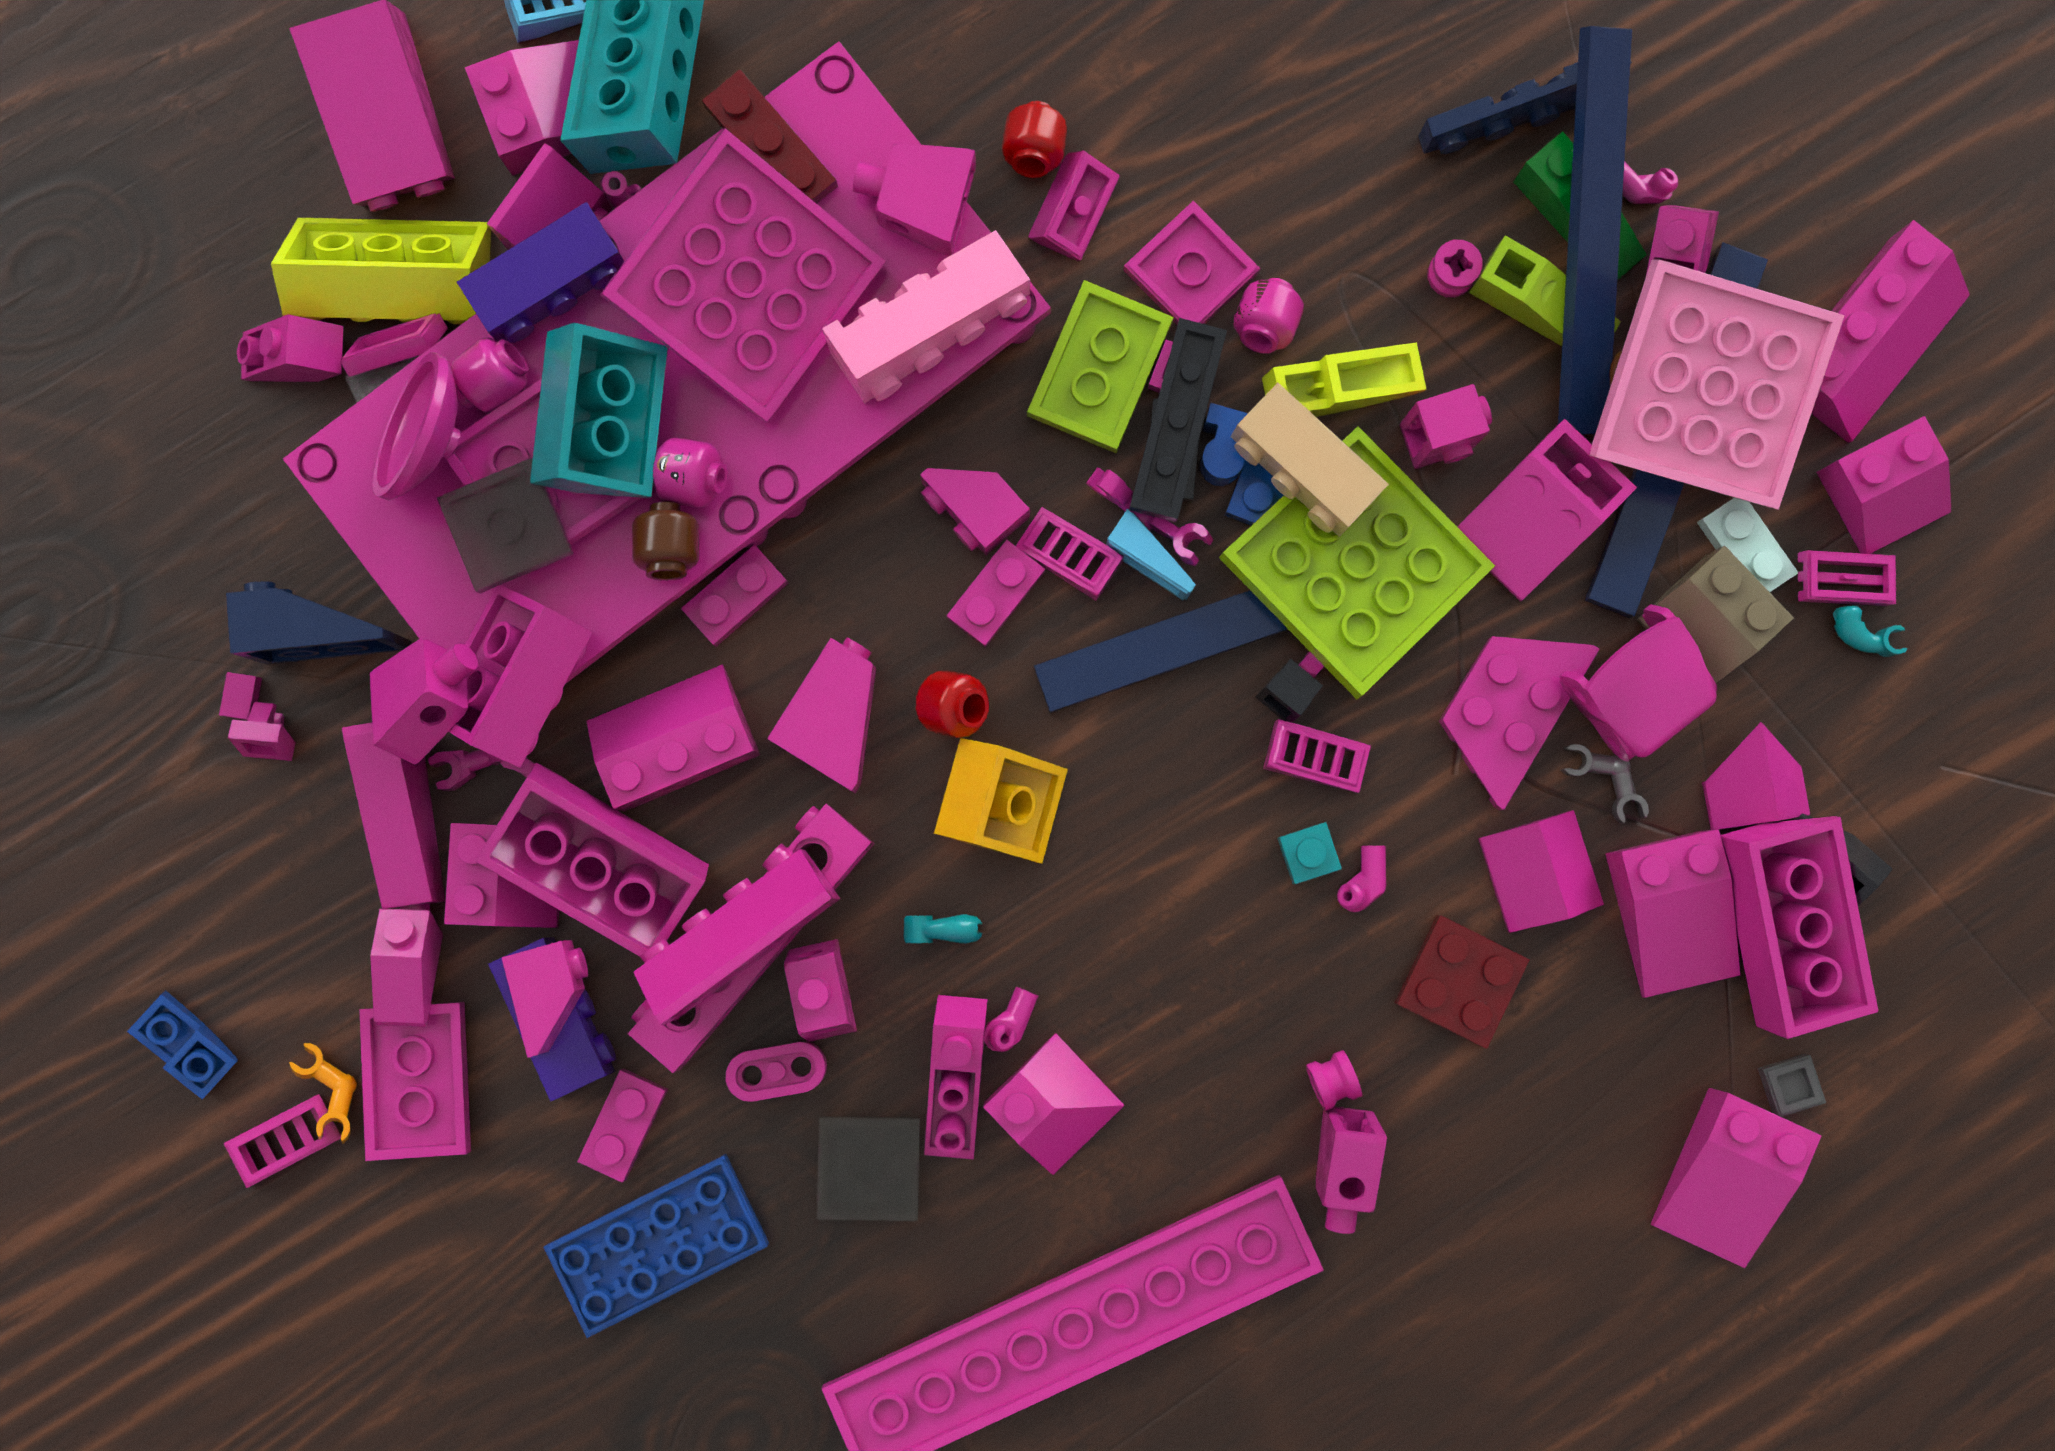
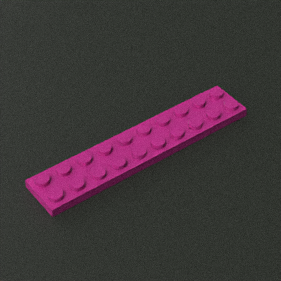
(1076, 1325)

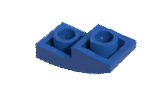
(184, 1043)

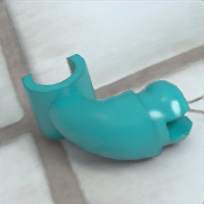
(1856, 635)
(954, 929)

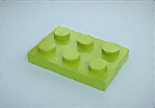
(1099, 366)

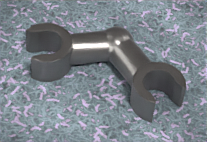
(1620, 776)

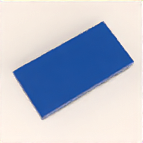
(656, 1245)

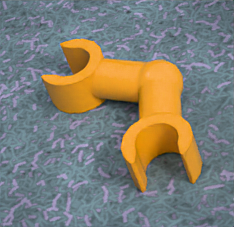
(341, 1084)

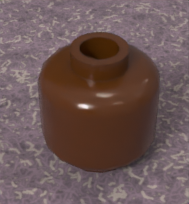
(665, 541)

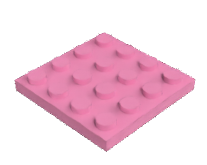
(1715, 384)

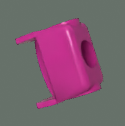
(1645, 687)

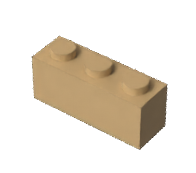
(1307, 461)

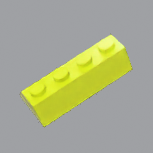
(379, 268)

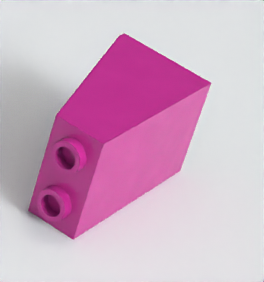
(374, 104)

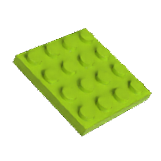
(1372, 589)

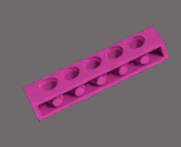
(676, 1042)

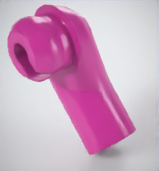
(615, 188)
(1367, 884)
(1010, 1025)

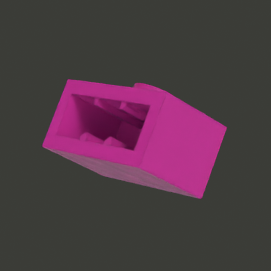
(1446, 426)

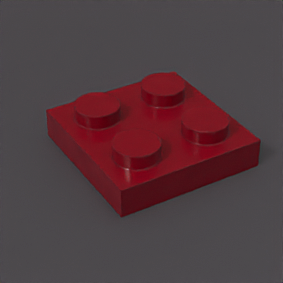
(1462, 981)

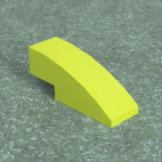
(1351, 379)

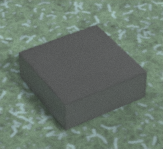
(1791, 1085)

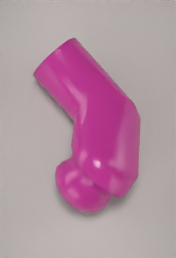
(1648, 188)

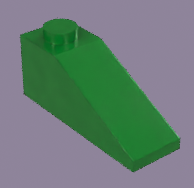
(1547, 185)

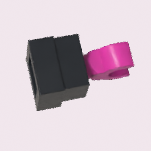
(1292, 688)

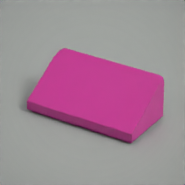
(1074, 205)

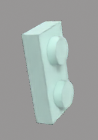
(1749, 540)

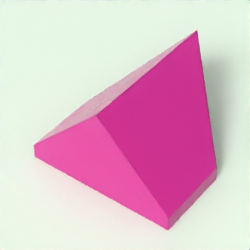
(1756, 784)

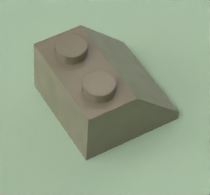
(1724, 611)

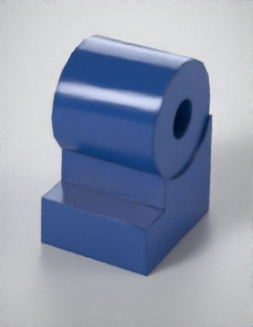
(1220, 460)

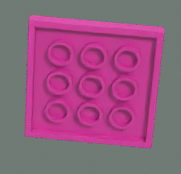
(743, 276)

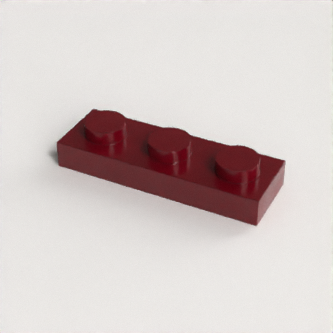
(760, 127)

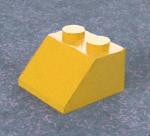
(1001, 800)

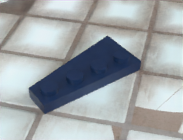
(1518, 106)

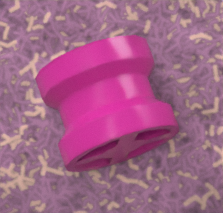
(1449, 278)
(1334, 1080)

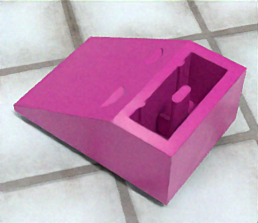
(1545, 509)

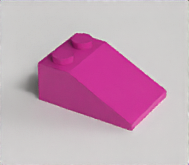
(525, 99)
(1677, 911)
(1734, 1177)

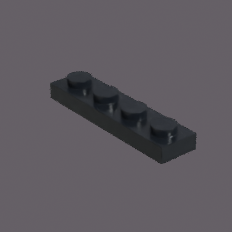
(1178, 420)

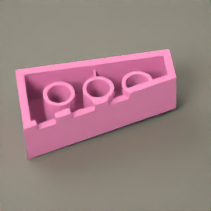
(928, 317)

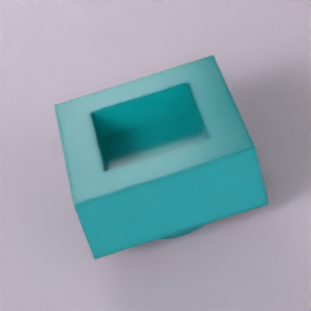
(1309, 853)

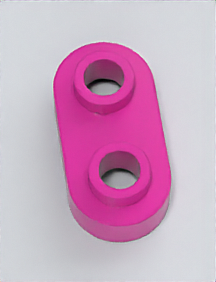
(777, 1071)

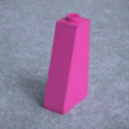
(396, 822)

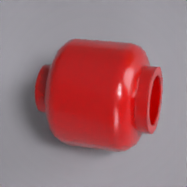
(1034, 139)
(952, 704)

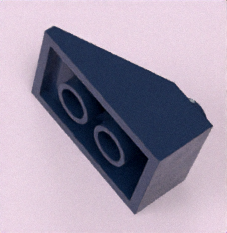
(284, 628)

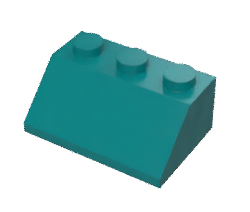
(598, 412)

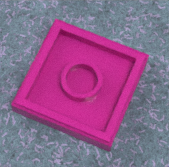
(1191, 267)

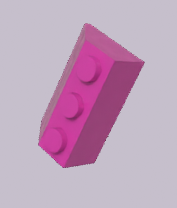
(520, 674)
(670, 739)

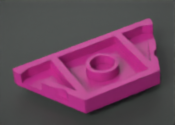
(1511, 707)

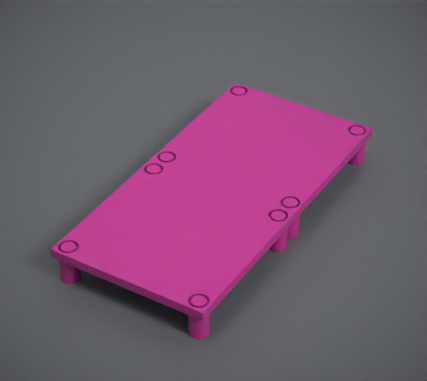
(769, 464)

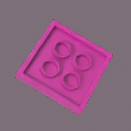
(508, 438)

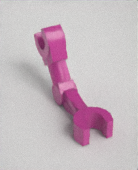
(1115, 490)
(465, 765)

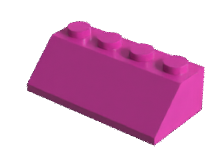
(1887, 326)
(593, 862)
(1799, 925)
(733, 936)

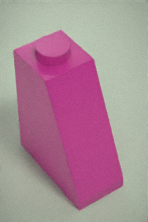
(831, 714)

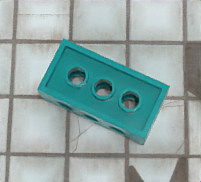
(631, 83)

